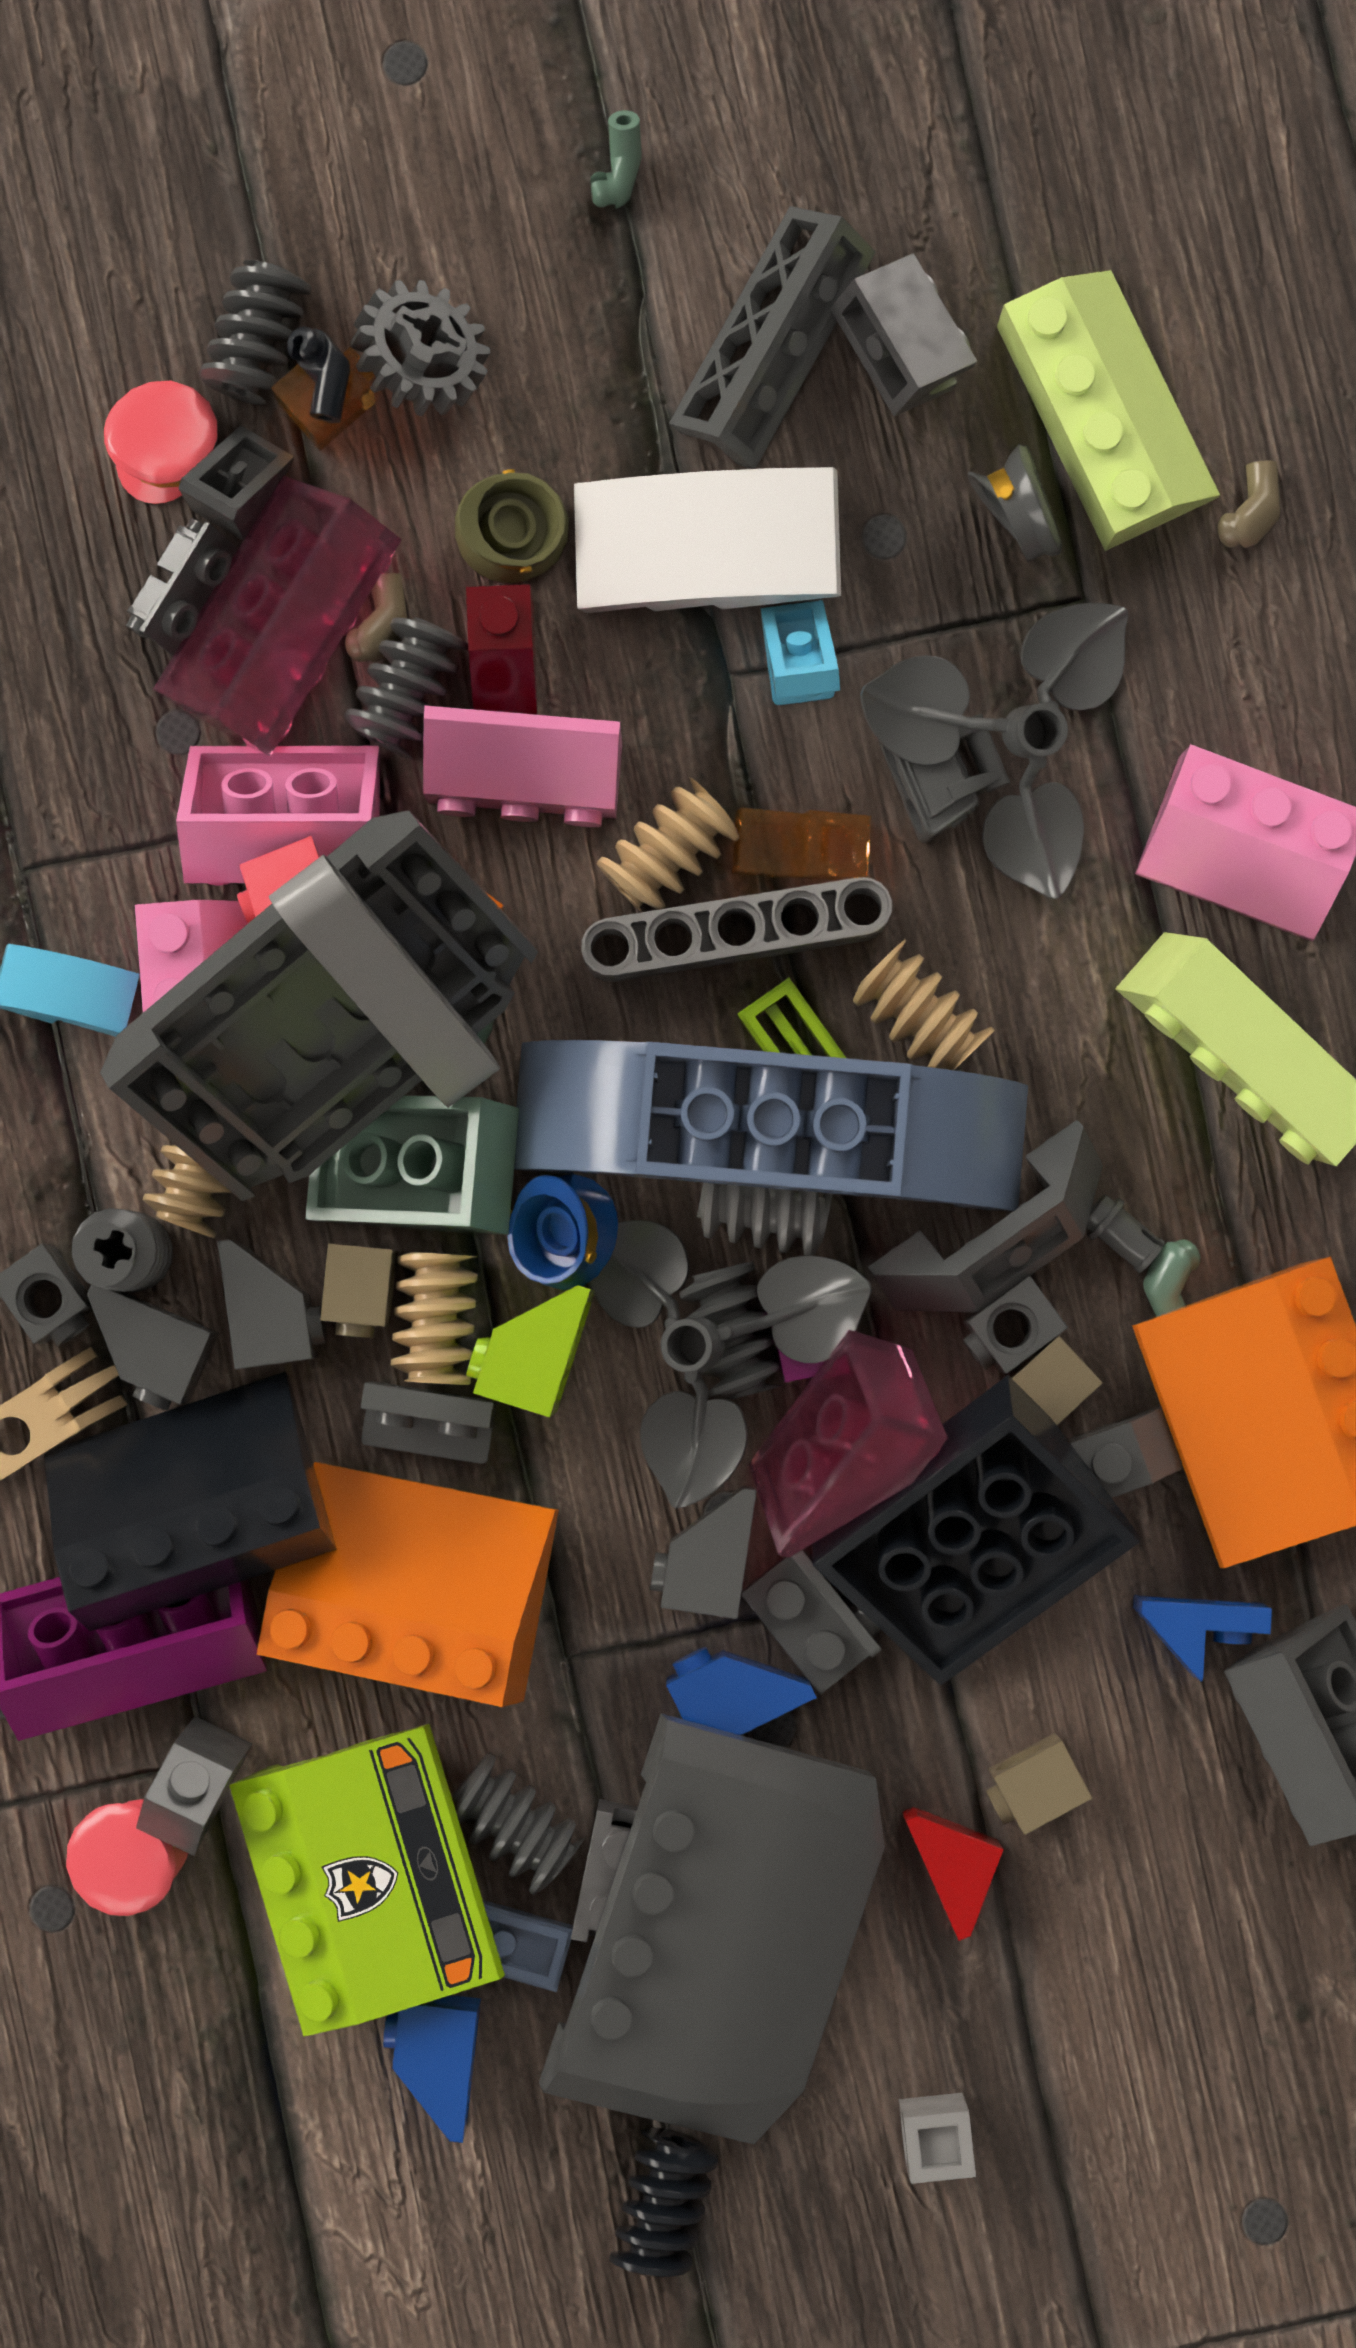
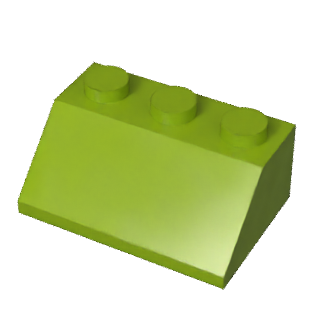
(532, 1354)

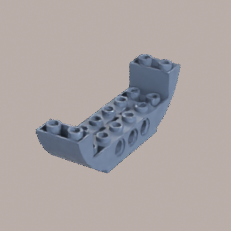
(771, 1121)

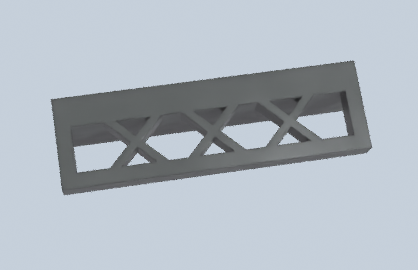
(783, 335)

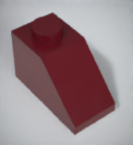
(502, 648)

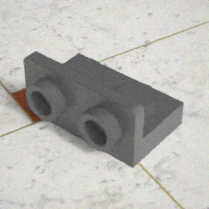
(427, 1422)
(812, 1620)

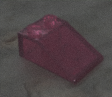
(846, 1442)

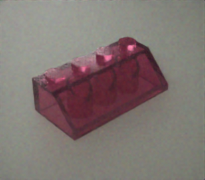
(279, 614)

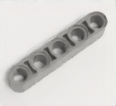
(761, 909)
(383, 980)

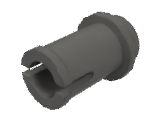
(1123, 1233)

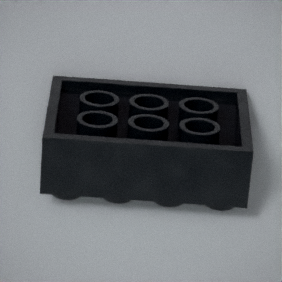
(184, 1503)
(979, 1537)

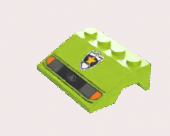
(366, 1880)

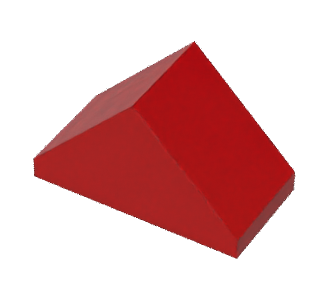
(958, 1864)

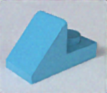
(799, 653)

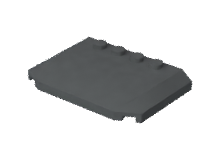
(266, 1057)
(721, 1934)

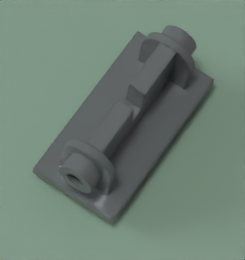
(199, 562)

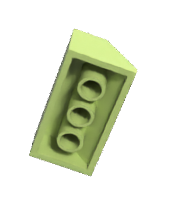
(1105, 405)

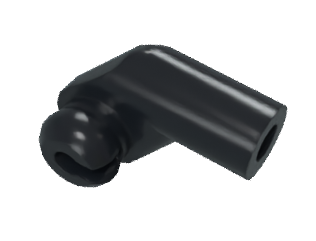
(326, 367)

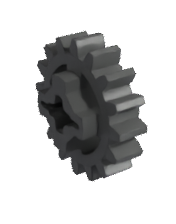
(420, 347)

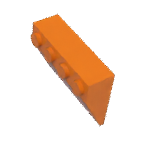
(1262, 1408)
(421, 1591)

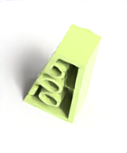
(1247, 1044)

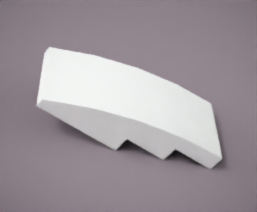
(707, 539)

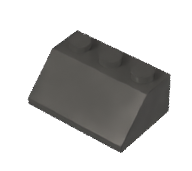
(1304, 1715)

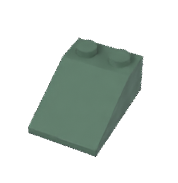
(423, 1169)

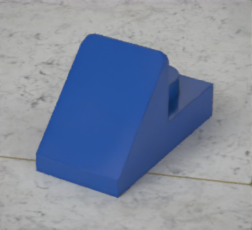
(1184, 1622)

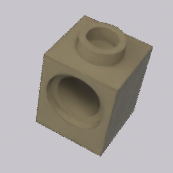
(358, 1289)
(1056, 1379)
(1037, 1785)

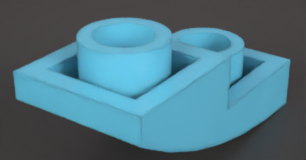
(66, 989)

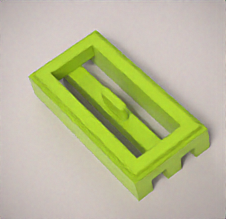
(768, 1004)

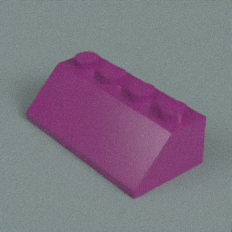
(66, 1675)

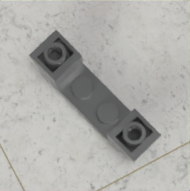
(1008, 1252)

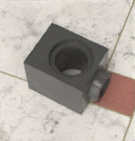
(18, 1290)
(1041, 1327)

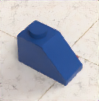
(734, 1690)
(436, 2057)

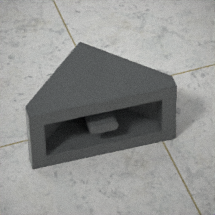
(235, 481)

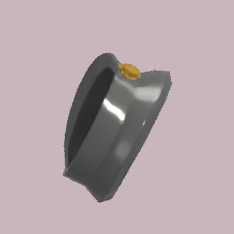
(1020, 503)

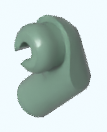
(625, 160)
(1169, 1275)

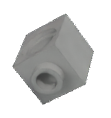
(937, 2138)

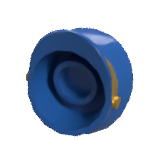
(562, 1230)

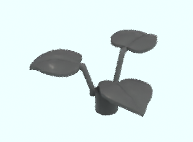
(918, 717)
(700, 1441)

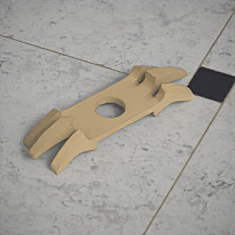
(49, 1412)

